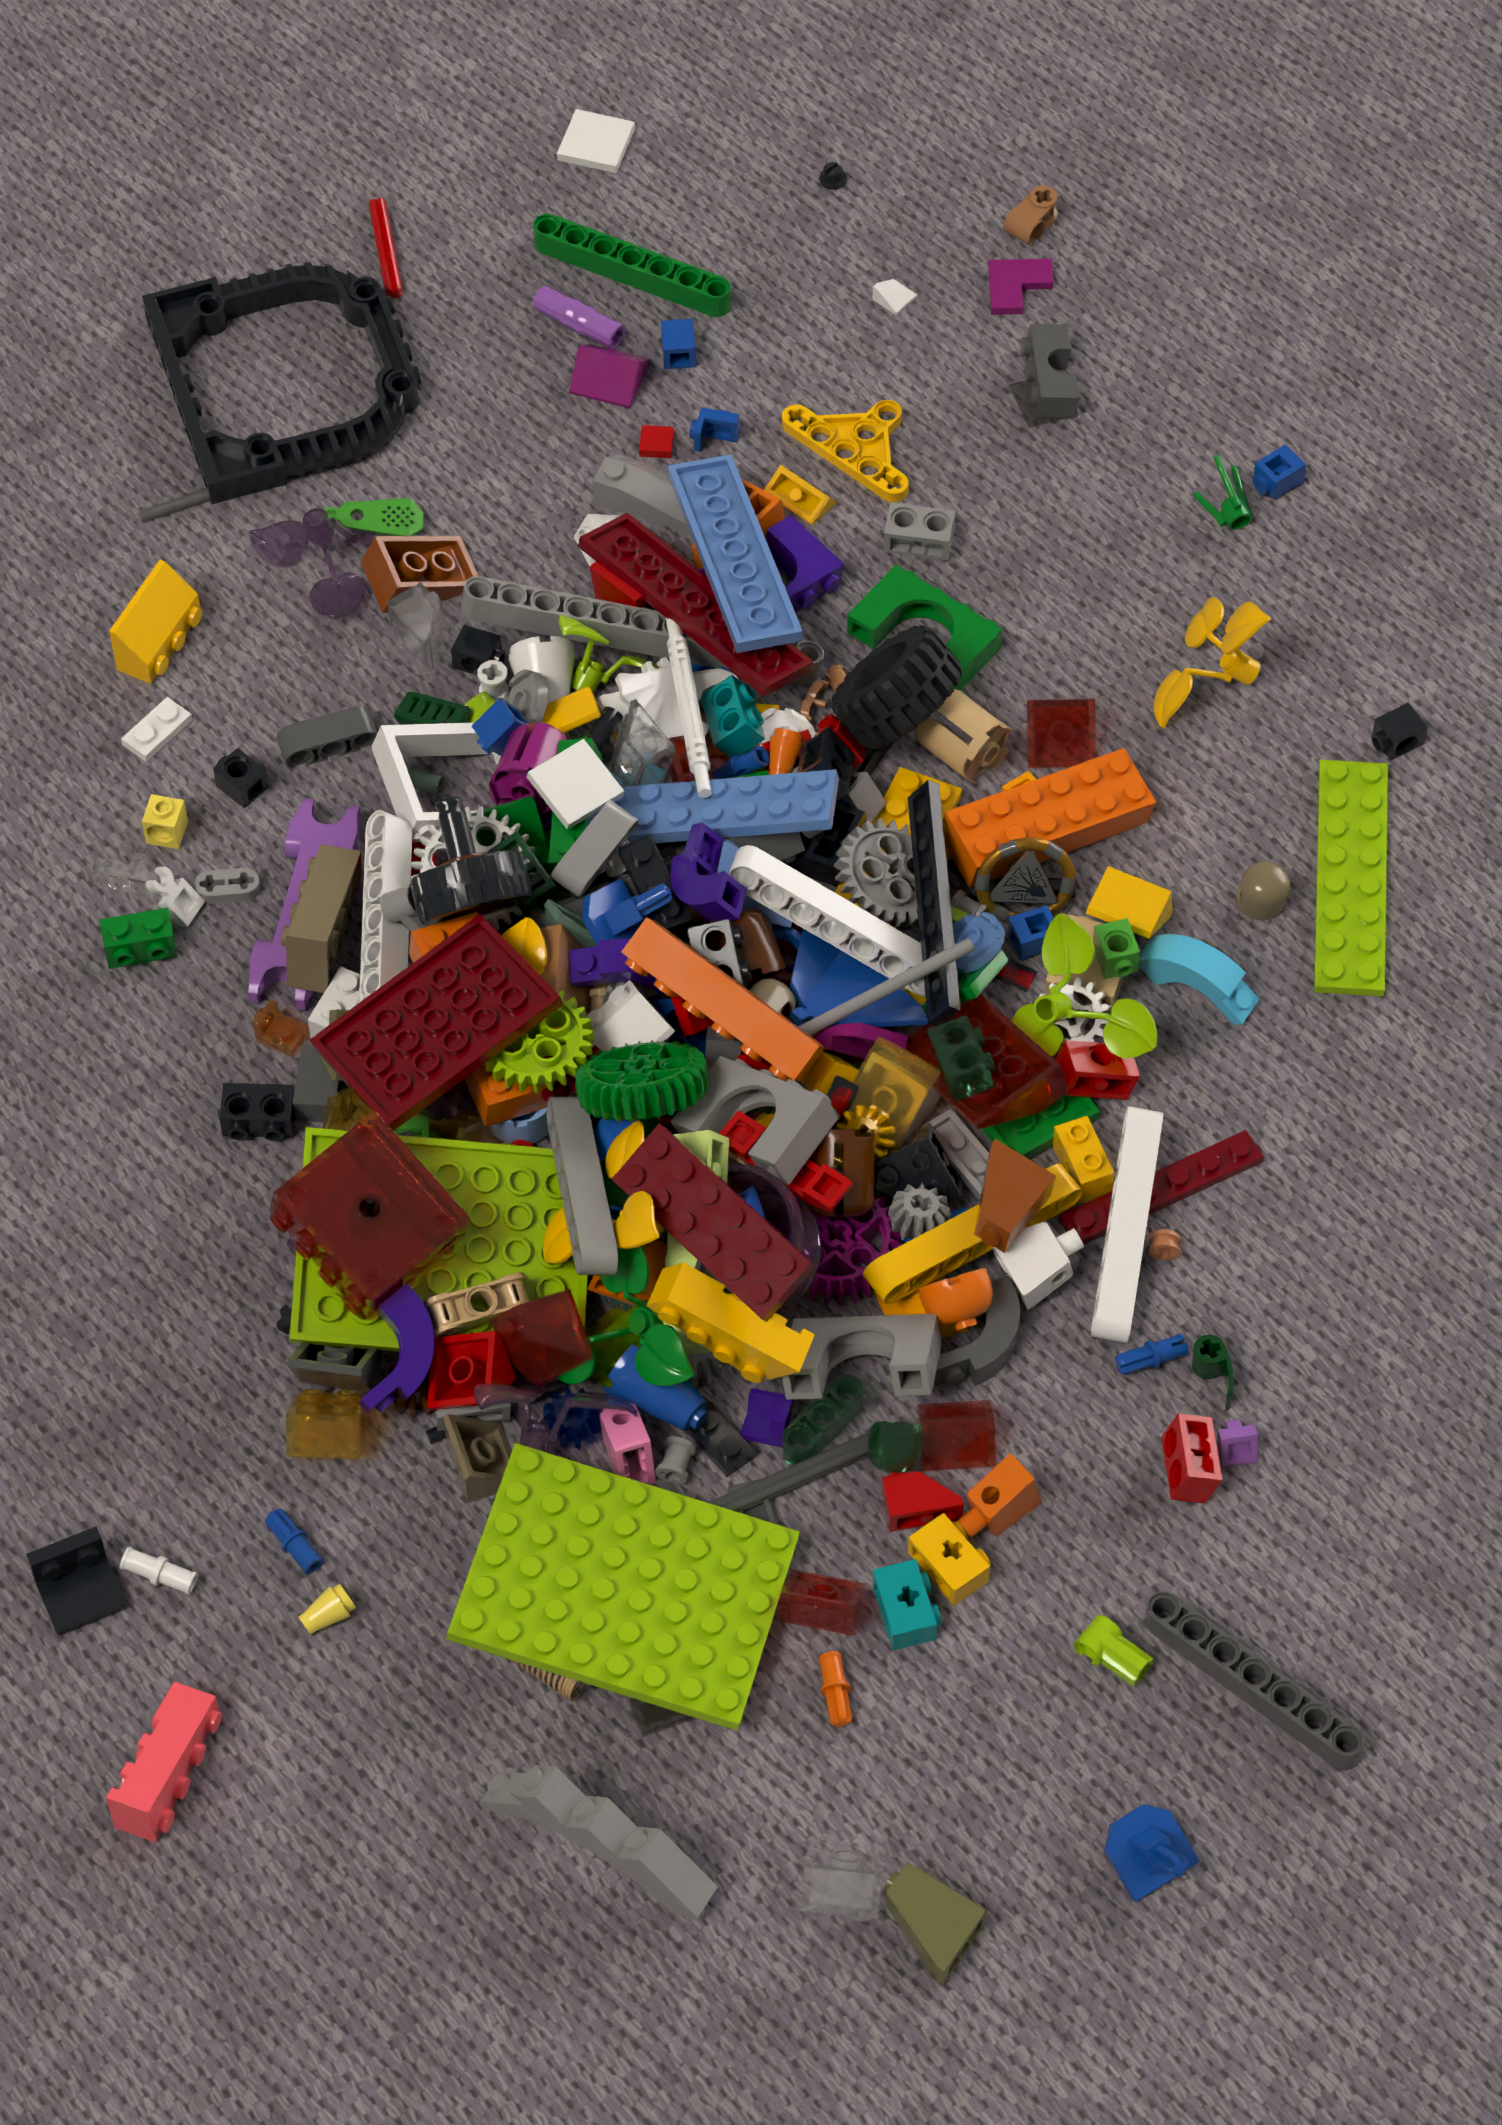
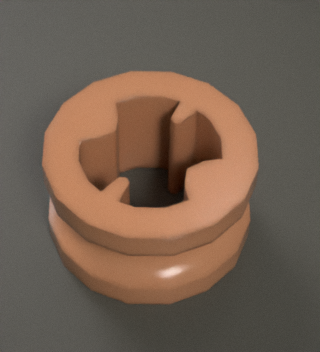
(1164, 1245)

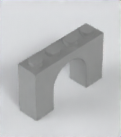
(795, 1131)
(908, 1340)

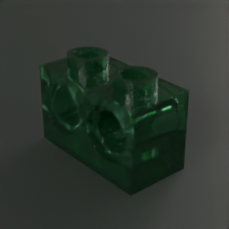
(961, 1057)

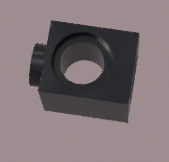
(474, 648)
(1398, 732)
(250, 781)

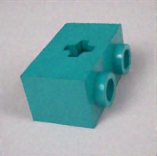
(906, 1624)

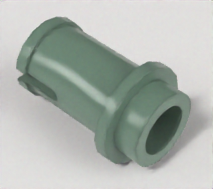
(424, 780)

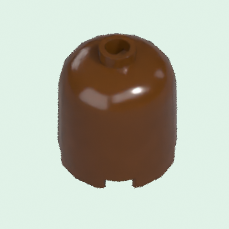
(759, 944)

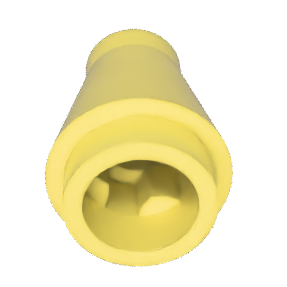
(327, 1609)

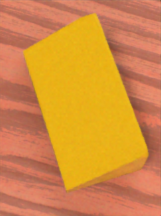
(799, 495)
(572, 710)

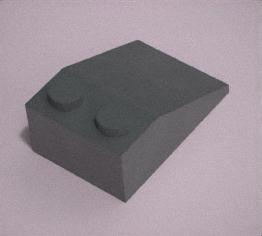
(336, 1367)

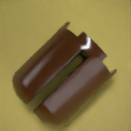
(857, 1166)

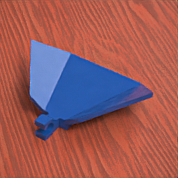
(828, 977)

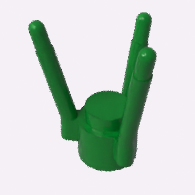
(1235, 510)

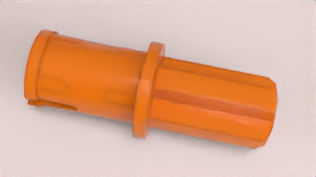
(835, 1688)

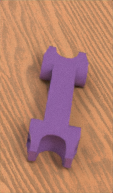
(301, 843)

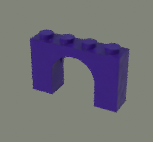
(805, 560)

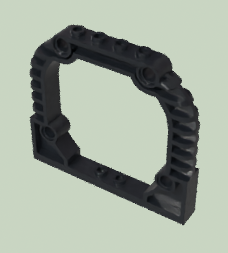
(259, 463)

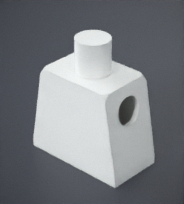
(1038, 1261)

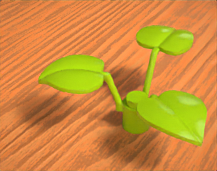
(589, 670)
(1070, 950)

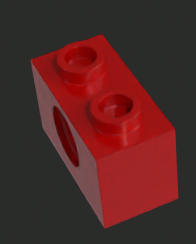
(1095, 1071)

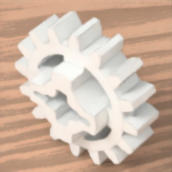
(1078, 1031)

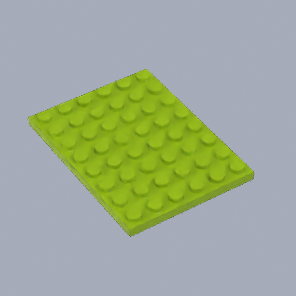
(510, 1202)
(624, 1586)

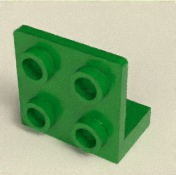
(526, 814)

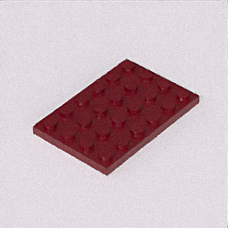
(436, 1022)

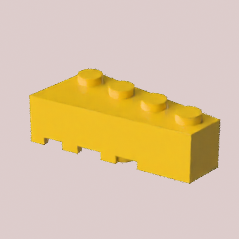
(728, 1325)

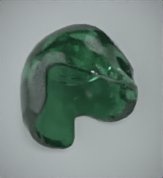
(895, 1446)

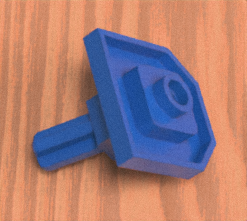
(617, 915)
(1148, 1849)

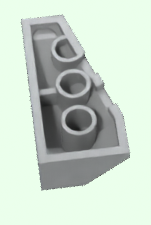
(639, 490)

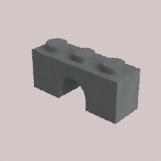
(1050, 391)

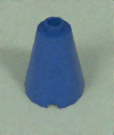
(674, 1404)

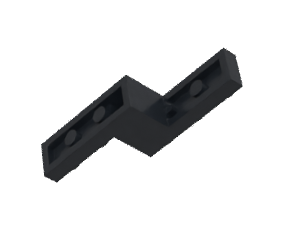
(649, 870)

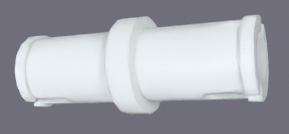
(158, 1570)

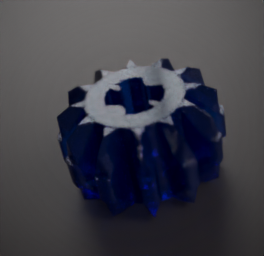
(573, 1430)

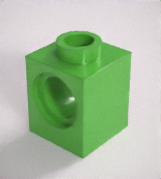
(1119, 937)

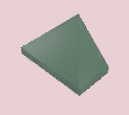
(574, 924)

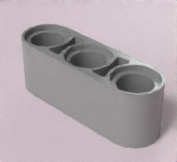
(594, 848)

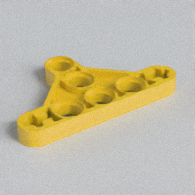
(843, 435)

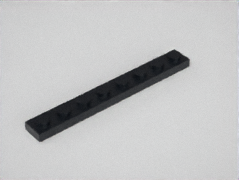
(933, 900)

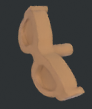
(812, 698)

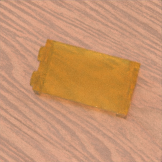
(895, 1084)

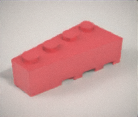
(164, 1763)

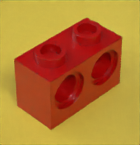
(1191, 1458)

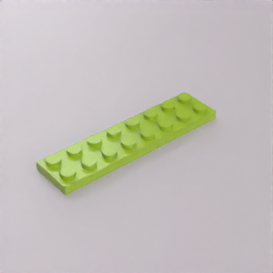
(1351, 878)

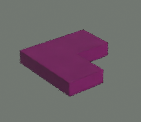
(1012, 276)

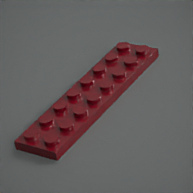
(687, 598)

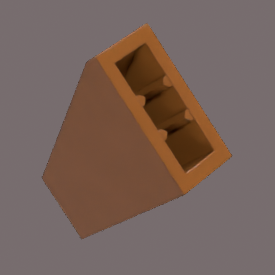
(1010, 1195)

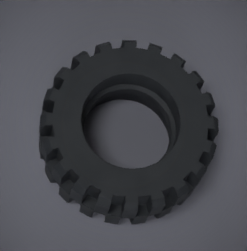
(896, 687)

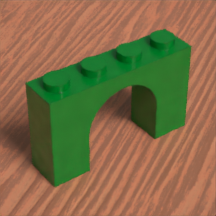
(904, 597)

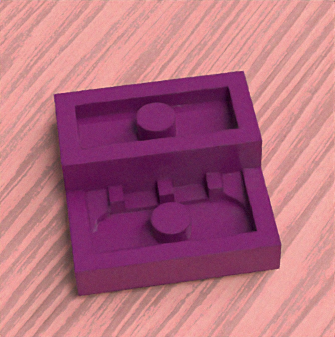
(855, 1040)

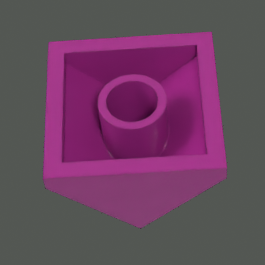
(607, 375)

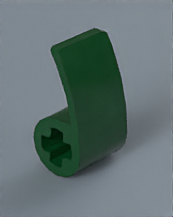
(1212, 1361)

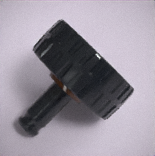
(468, 879)

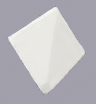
(893, 295)

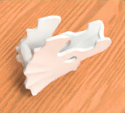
(657, 694)

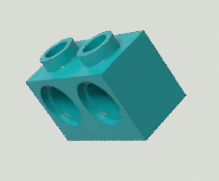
(733, 716)

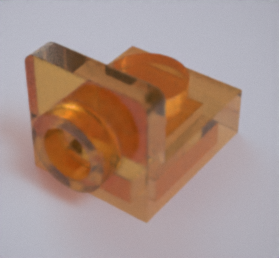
(279, 1030)

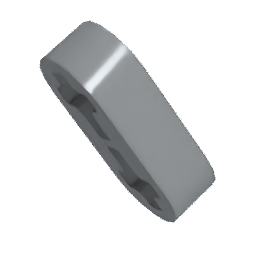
(228, 885)

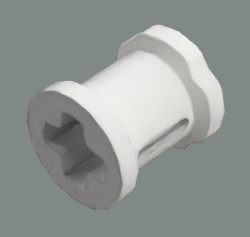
(492, 677)

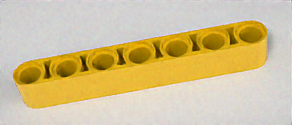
(953, 1245)

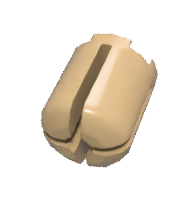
(967, 759)

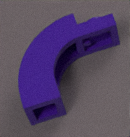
(697, 883)
(605, 965)
(415, 1336)

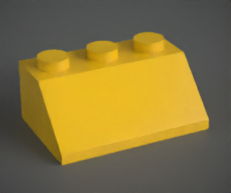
(154, 624)

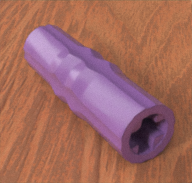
(578, 317)

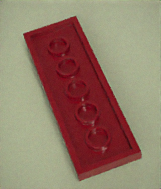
(714, 1223)

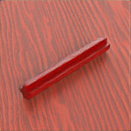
(385, 248)

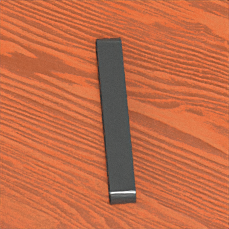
(1262, 1696)

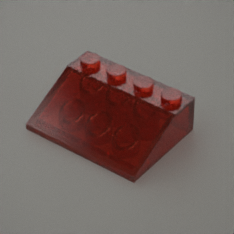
(1024, 1076)

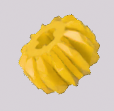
(865, 1119)

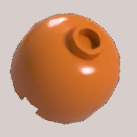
(958, 1298)

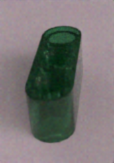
(829, 1407)

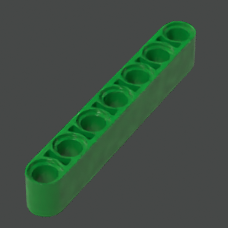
(632, 265)

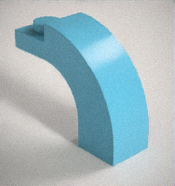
(1203, 967)

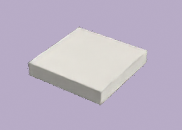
(596, 141)
(575, 784)

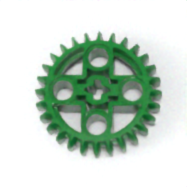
(642, 1080)

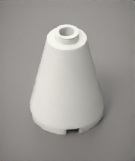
(550, 659)

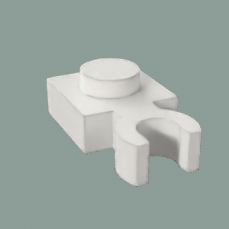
(177, 896)

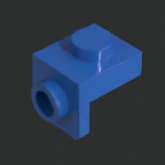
(715, 425)

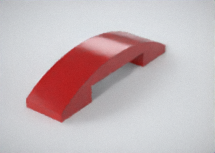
(812, 1184)

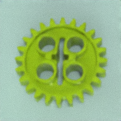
(566, 1045)

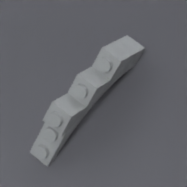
(597, 1824)

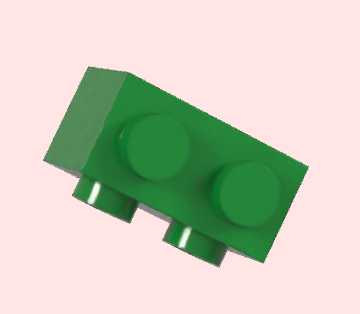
(138, 938)

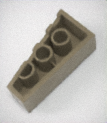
(320, 917)

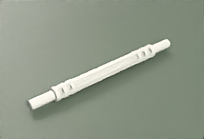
(689, 708)

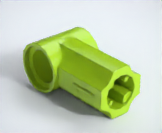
(1106, 1646)

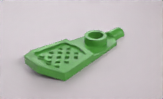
(374, 516)

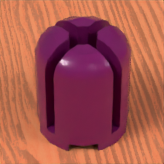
(524, 751)

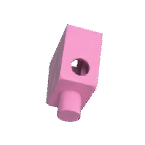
(625, 1433)

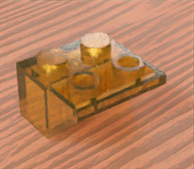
(325, 1425)

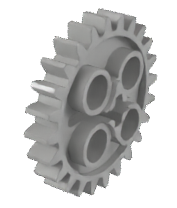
(886, 871)

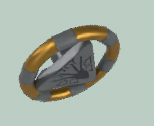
(1026, 878)

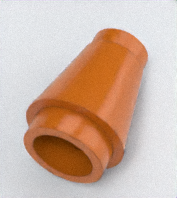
(784, 750)

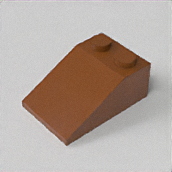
(404, 561)

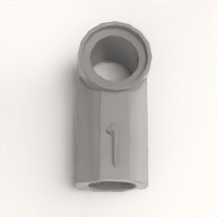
(399, 906)

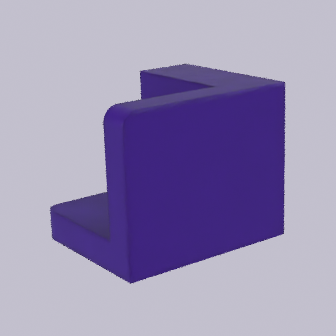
(766, 1417)

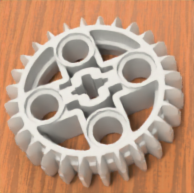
(478, 823)

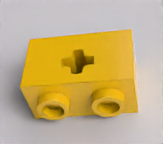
(1083, 1157)
(952, 1576)

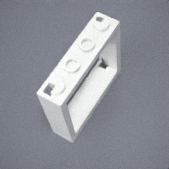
(417, 740)

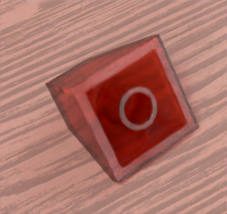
(544, 1337)

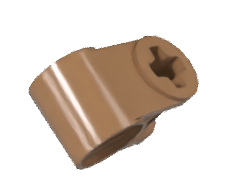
(1032, 215)

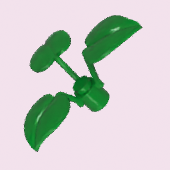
(663, 1354)

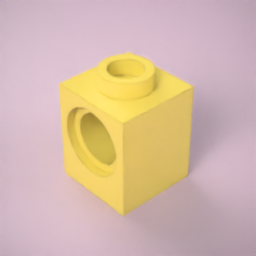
(164, 821)

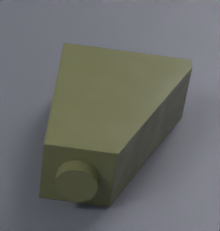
(933, 1918)

